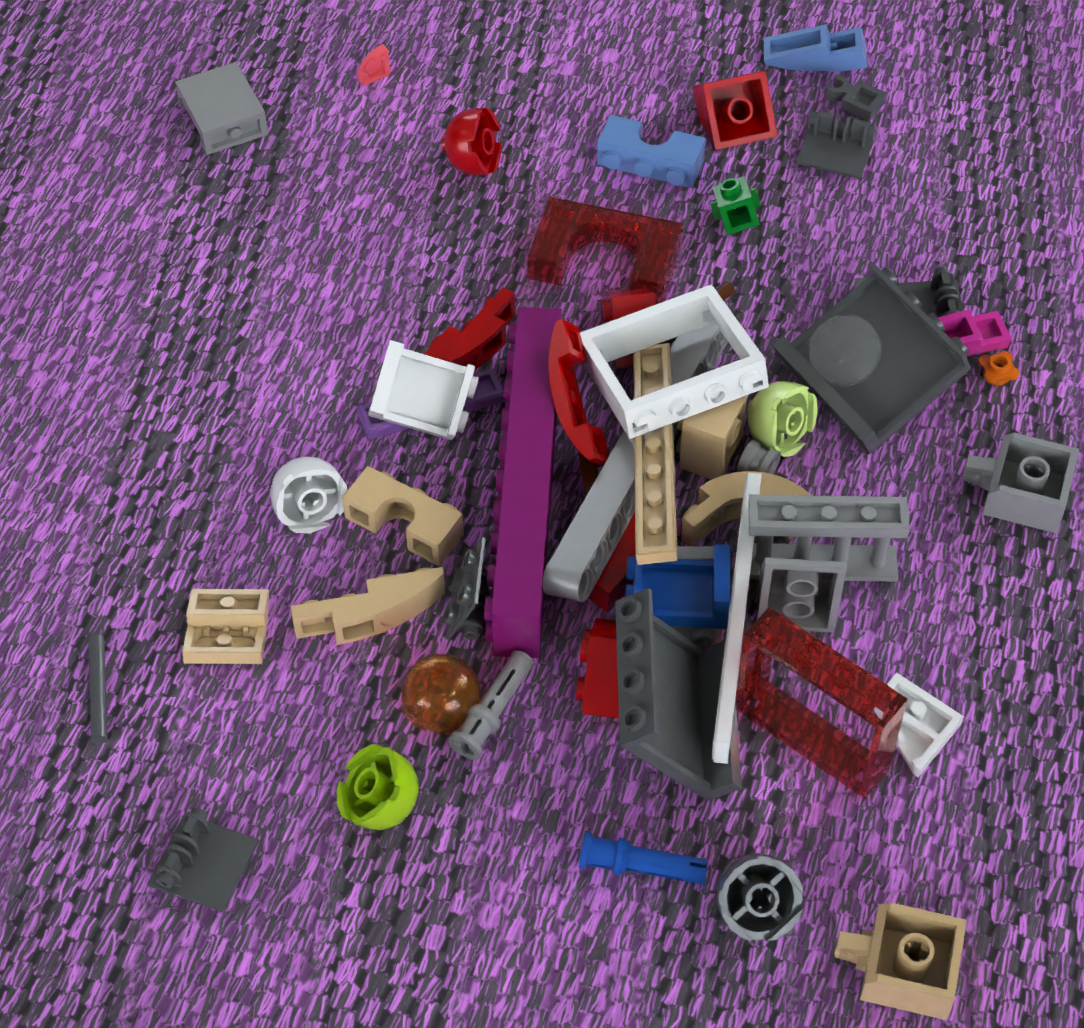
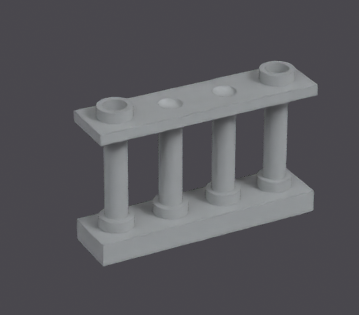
(830, 517)

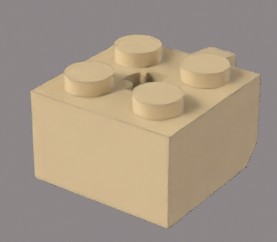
(711, 438)
(886, 956)

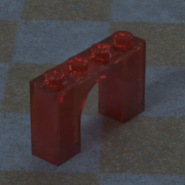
(572, 225)

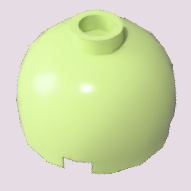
(779, 411)

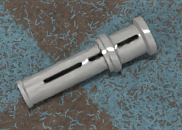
(484, 716)

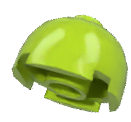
(378, 788)

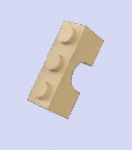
(381, 498)

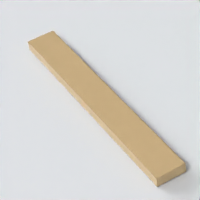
(654, 466)

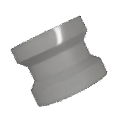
(758, 459)

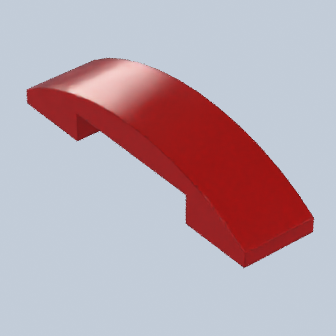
(565, 353)

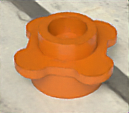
(998, 375)

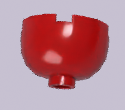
(471, 141)

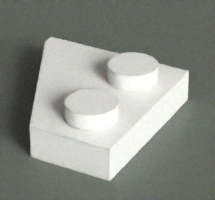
(925, 725)

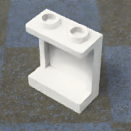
(423, 392)

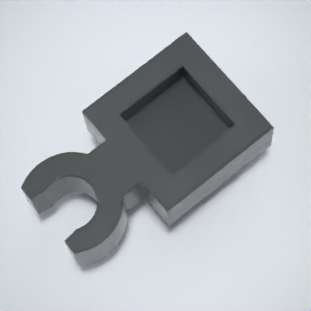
(856, 99)

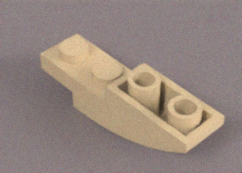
(386, 605)

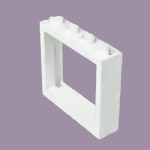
(658, 325)

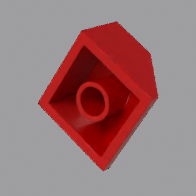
(736, 110)

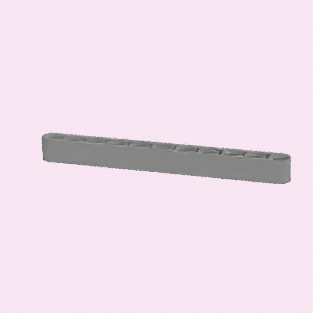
(611, 499)

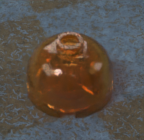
(439, 693)

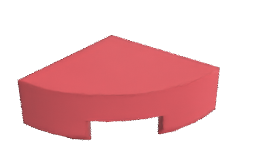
(374, 66)

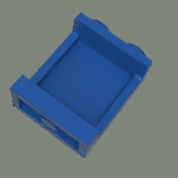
(686, 589)

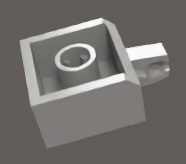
(1025, 481)

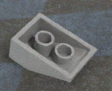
(802, 591)

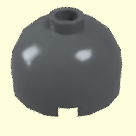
(759, 897)

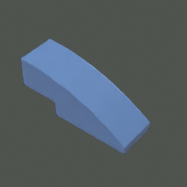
(817, 50)

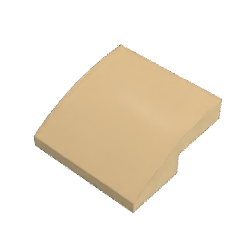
(226, 626)

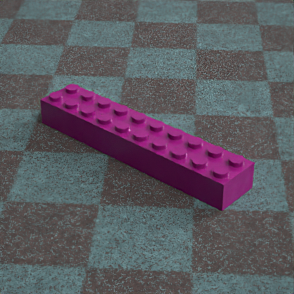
(524, 489)

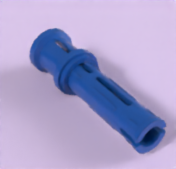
(623, 857)

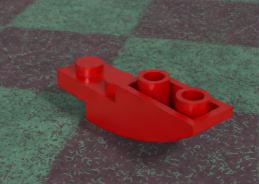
(479, 337)

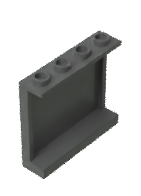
(913, 368)
(671, 700)

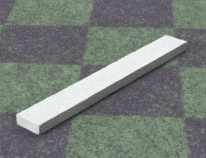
(735, 628)

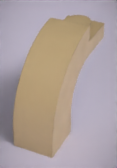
(723, 500)

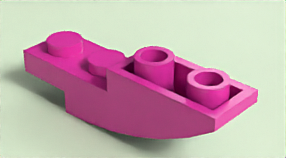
(978, 332)

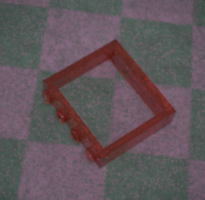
(800, 727)

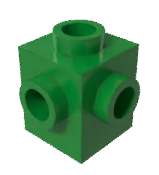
(735, 205)

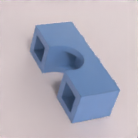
(673, 161)

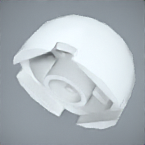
(307, 494)

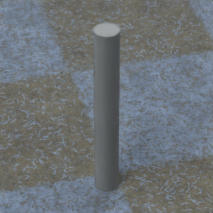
(97, 681)

